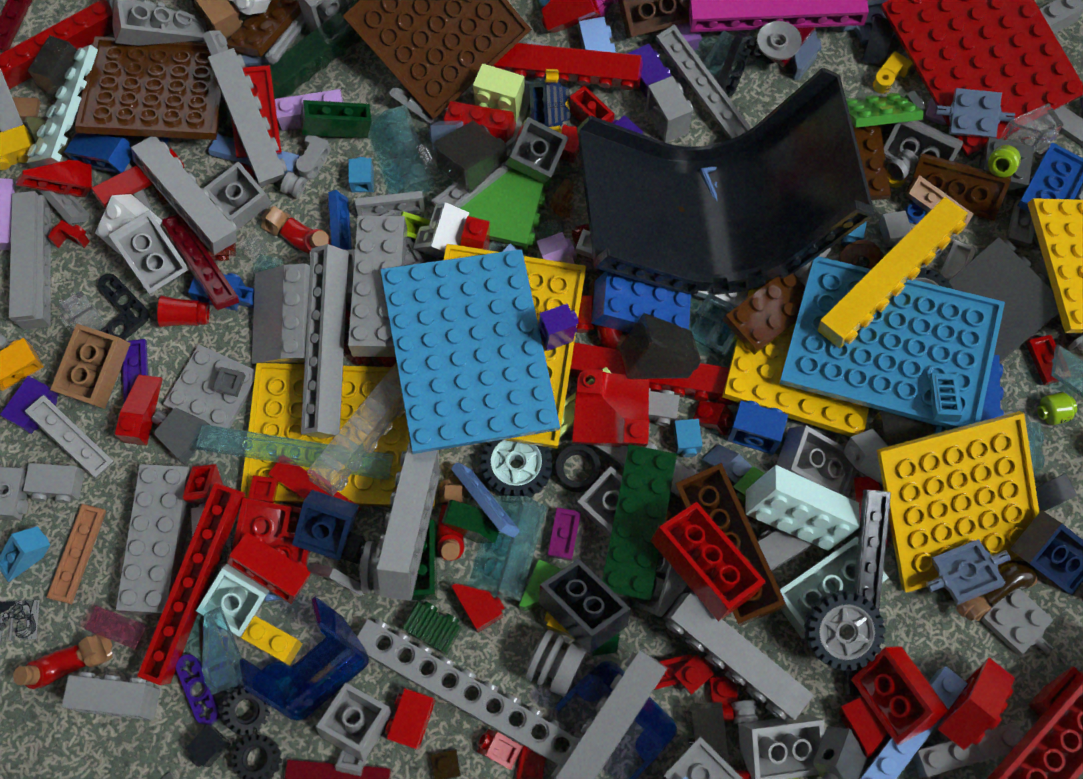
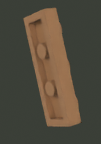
(928, 196)

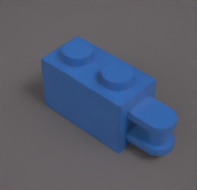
(236, 283)

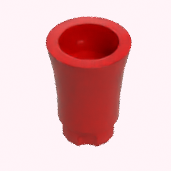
(182, 312)

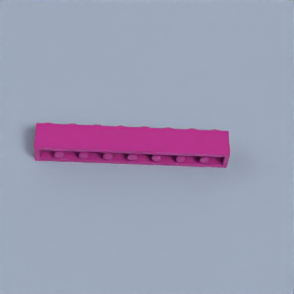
(754, 14)

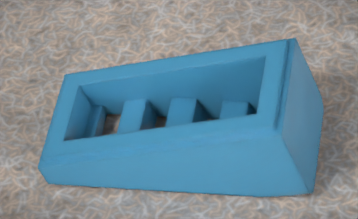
(940, 414)

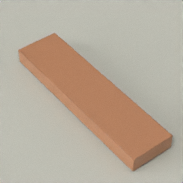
(76, 554)

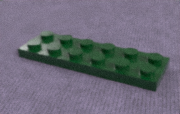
(638, 515)

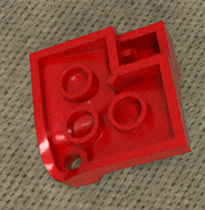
(611, 410)
(273, 523)

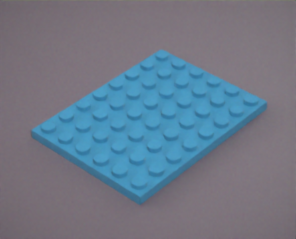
(468, 351)
(893, 358)

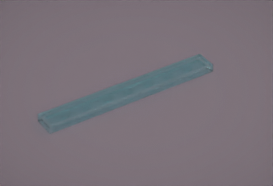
(282, 449)

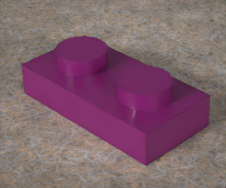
(564, 534)

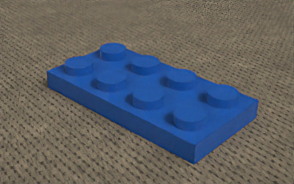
(1055, 178)

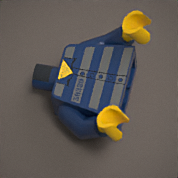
(550, 101)

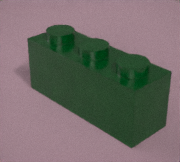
(335, 119)
(426, 579)

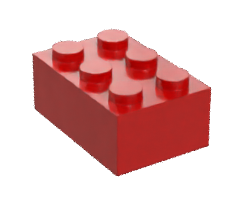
(978, 705)

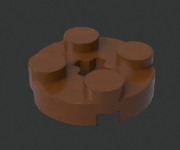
(861, 248)

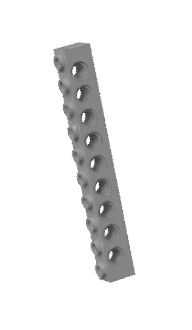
(375, 631)

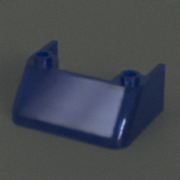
(314, 677)
(657, 724)

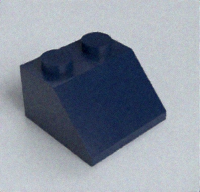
(325, 524)

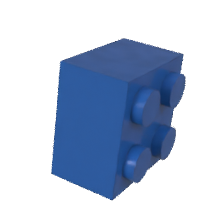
(758, 427)

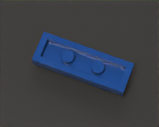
(339, 220)

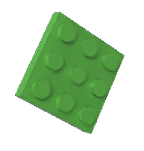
(882, 110)

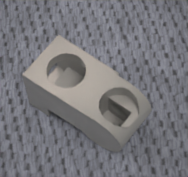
(313, 158)

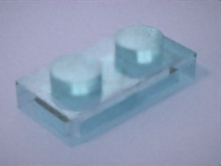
(1035, 439)

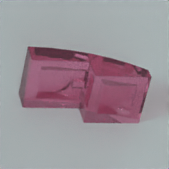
(115, 627)

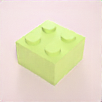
(499, 89)

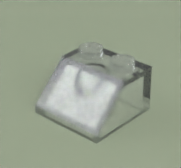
(1034, 128)

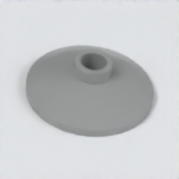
(779, 33)

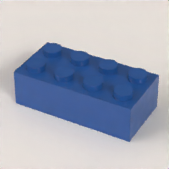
(622, 301)

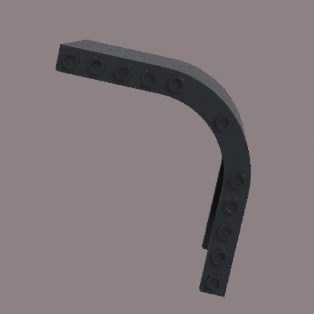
(780, 192)

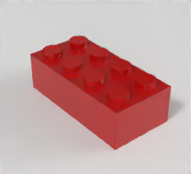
(707, 561)

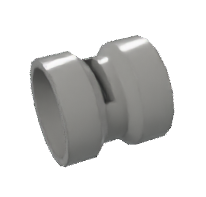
(900, 166)

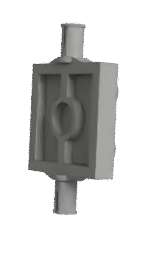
(1019, 622)

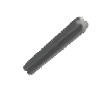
(285, 40)

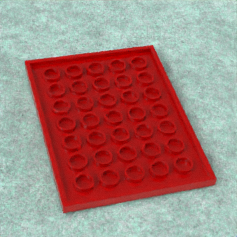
(985, 48)

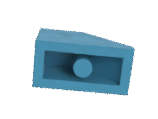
(22, 552)

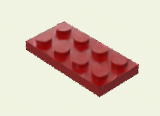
(263, 89)

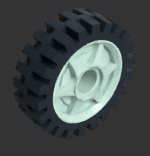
(512, 481)

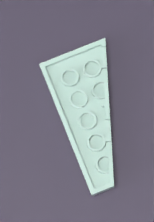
(63, 112)

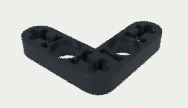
(741, 55)
(126, 317)

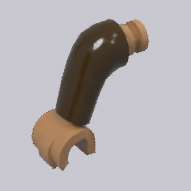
(1016, 576)

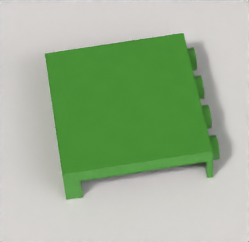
(511, 208)

